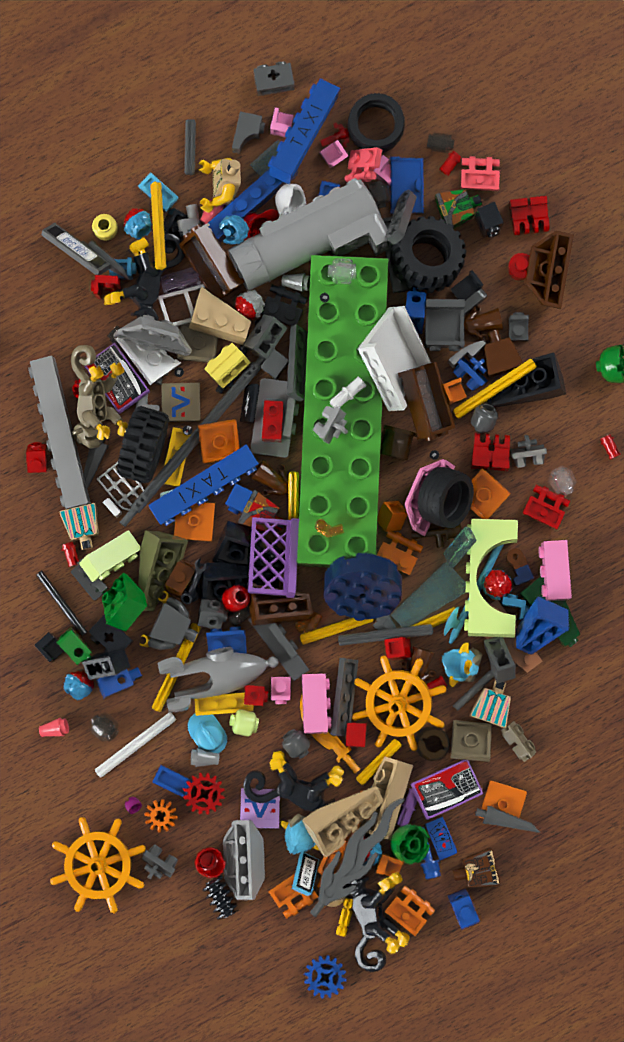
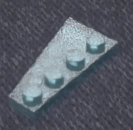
(438, 590)

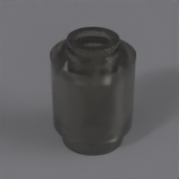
(440, 142)

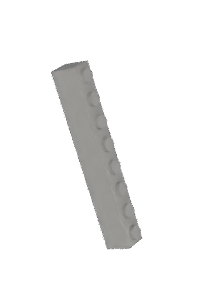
(59, 431)

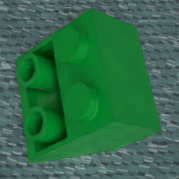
(123, 603)

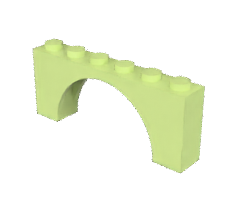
(483, 618)

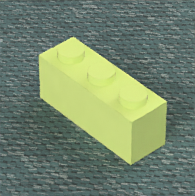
(111, 556)

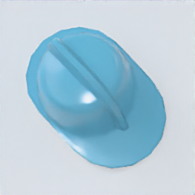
(207, 733)

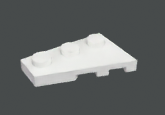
(150, 361)

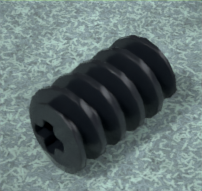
(220, 898)

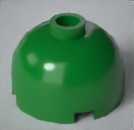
(612, 364)
(410, 843)

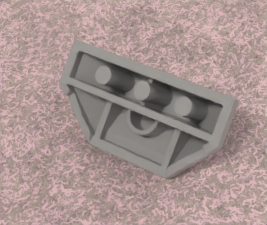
(155, 334)
(244, 859)

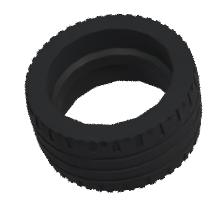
(380, 101)
(433, 493)

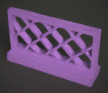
(290, 553)

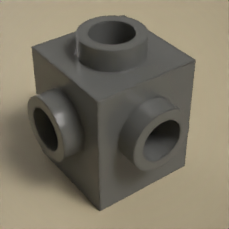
(211, 614)

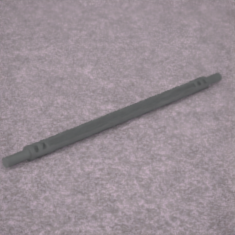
(192, 441)

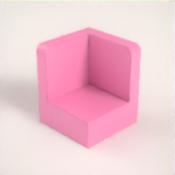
(280, 123)
(333, 154)
(384, 171)

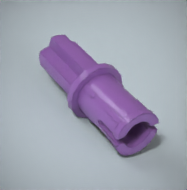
(407, 809)

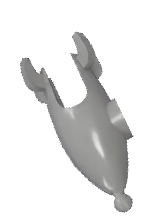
(226, 670)

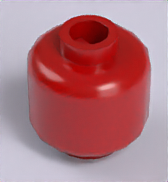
(236, 598)

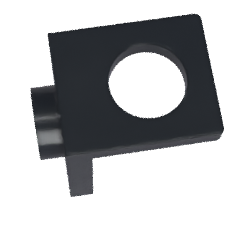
(467, 286)

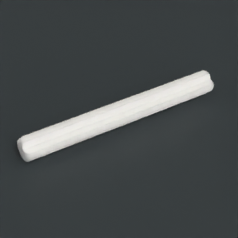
(135, 744)

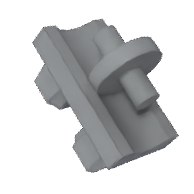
(333, 426)

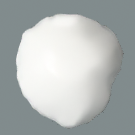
(289, 198)

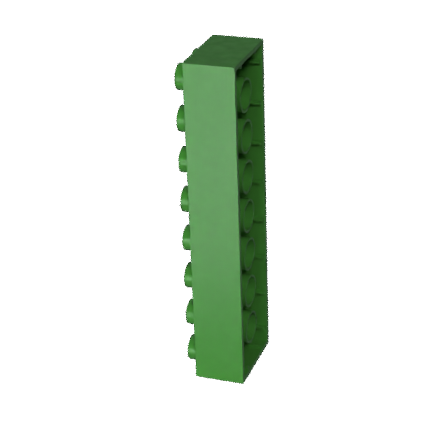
(341, 476)

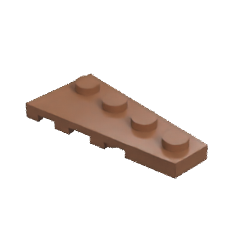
(520, 658)

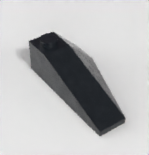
(539, 384)
(235, 548)
(222, 576)

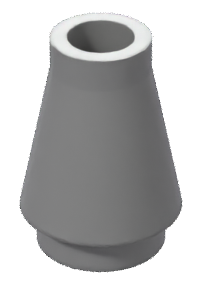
(297, 281)
(203, 758)

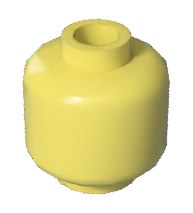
(100, 223)

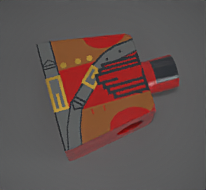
(259, 507)

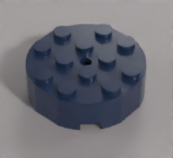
(363, 586)

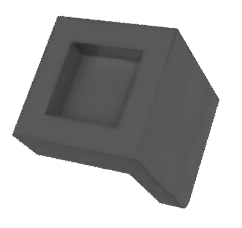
(275, 364)

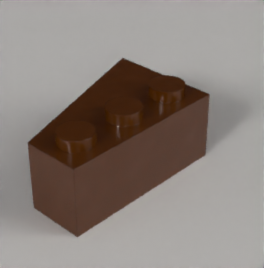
(278, 608)

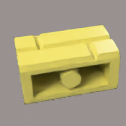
(227, 365)

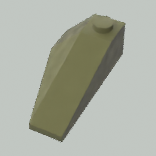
(157, 560)

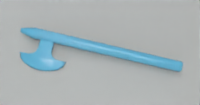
(457, 624)

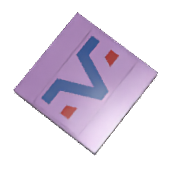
(262, 814)

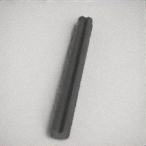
(381, 635)

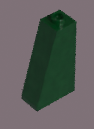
(533, 591)

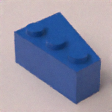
(541, 625)

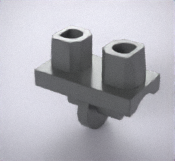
(537, 452)
(151, 857)

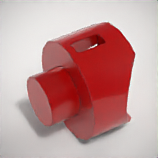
(518, 266)

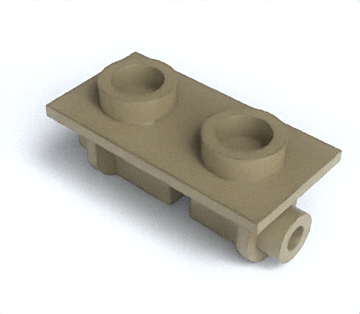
(516, 734)

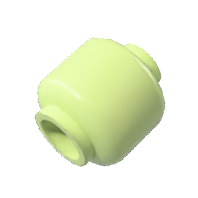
(244, 722)

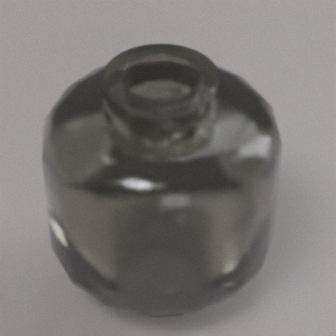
(380, 193)
(104, 727)

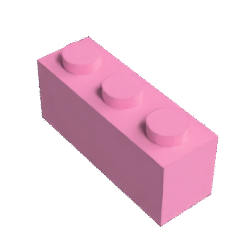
(555, 570)
(315, 703)

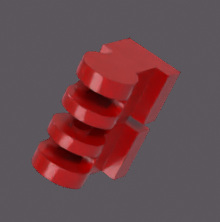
(522, 208)
(482, 456)

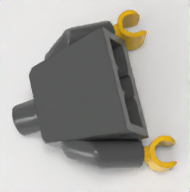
(170, 625)

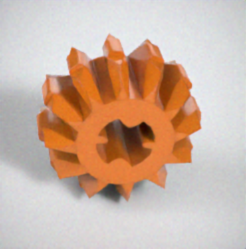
(154, 813)

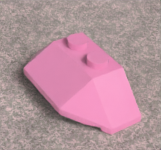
(411, 504)

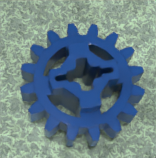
(314, 984)

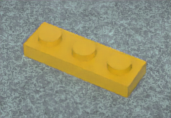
(177, 439)
(221, 704)

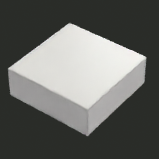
(112, 507)

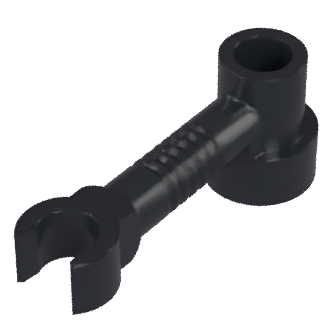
(193, 592)

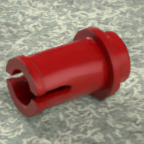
(450, 163)
(610, 446)
(70, 553)
(436, 683)

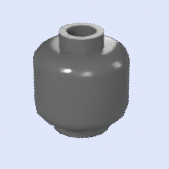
(484, 418)
(296, 743)

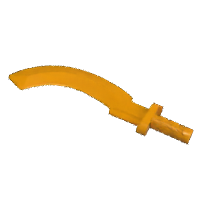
(334, 743)

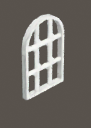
(114, 485)

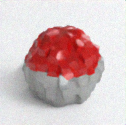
(249, 304)

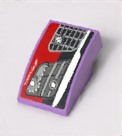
(128, 387)
(446, 788)

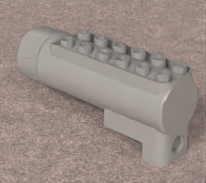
(329, 223)

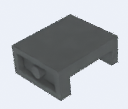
(444, 324)

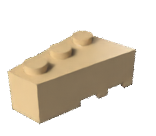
(218, 319)

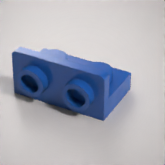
(234, 638)

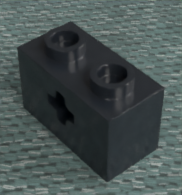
(489, 220)
(99, 633)
(106, 664)

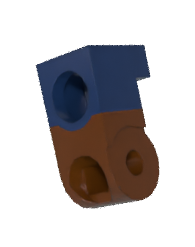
(520, 567)

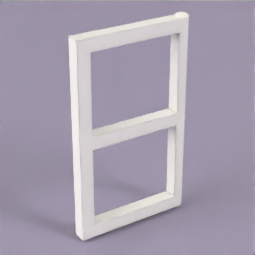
(185, 291)

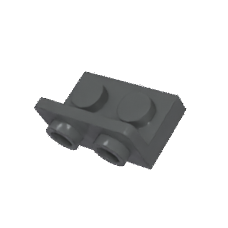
(94, 589)

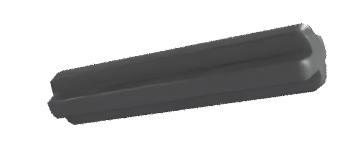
(190, 137)

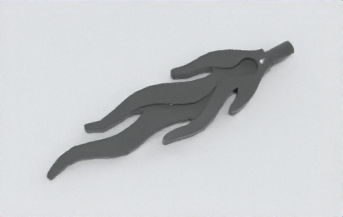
(352, 866)

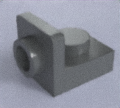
(518, 326)

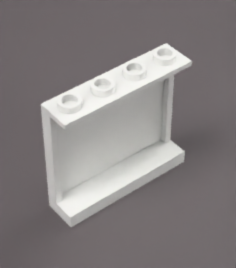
(391, 349)

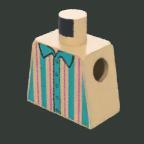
(81, 524)
(492, 705)

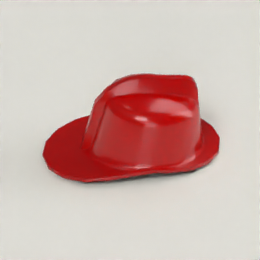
(256, 220)

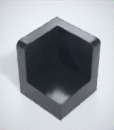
(48, 647)

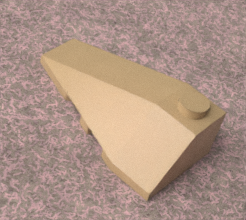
(334, 822)

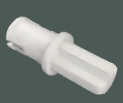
(347, 393)

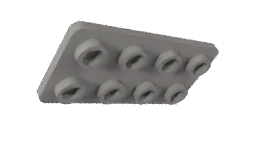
(274, 391)

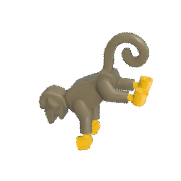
(92, 400)

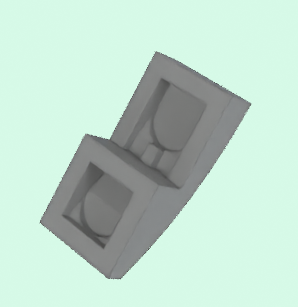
(470, 350)

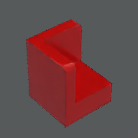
(398, 648)
(355, 734)

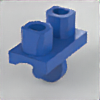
(465, 366)

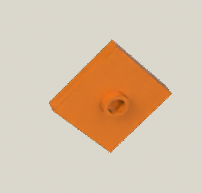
(218, 440)
(487, 494)
(196, 524)
(504, 798)

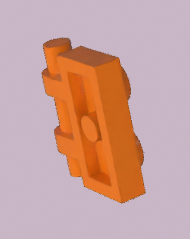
(403, 560)
(284, 893)
(405, 915)

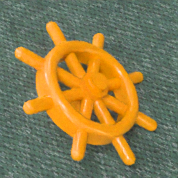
(399, 703)
(97, 865)

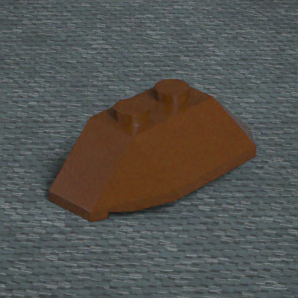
(549, 268)

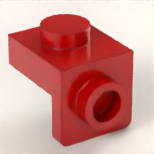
(36, 457)
(255, 695)

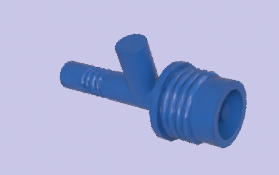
(430, 868)

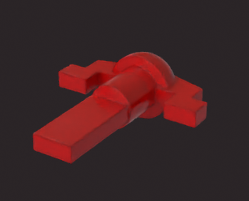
(343, 133)

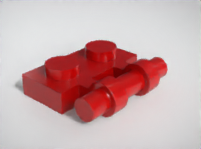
(543, 511)

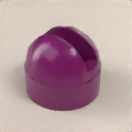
(133, 805)

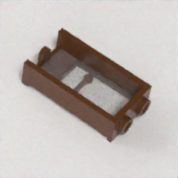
(210, 261)
(427, 401)

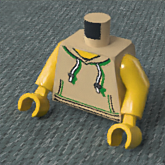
(225, 182)

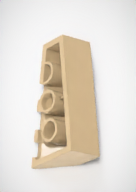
(392, 782)

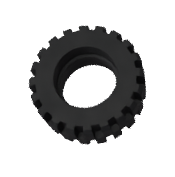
(443, 238)
(142, 444)

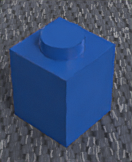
(238, 499)

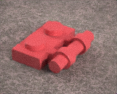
(365, 160)
(480, 179)

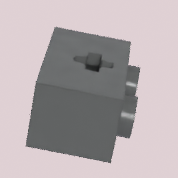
(283, 82)
(265, 336)

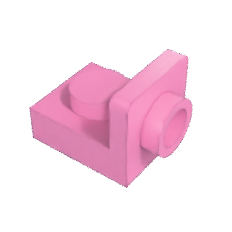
(280, 689)

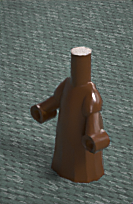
(484, 322)
(268, 476)
(426, 656)

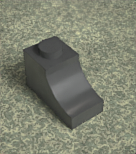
(248, 128)
(500, 659)

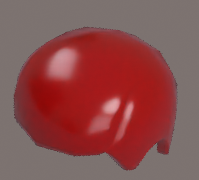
(210, 862)

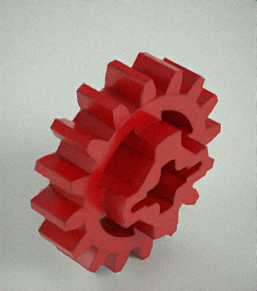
(208, 800)

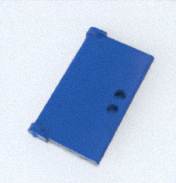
(405, 175)

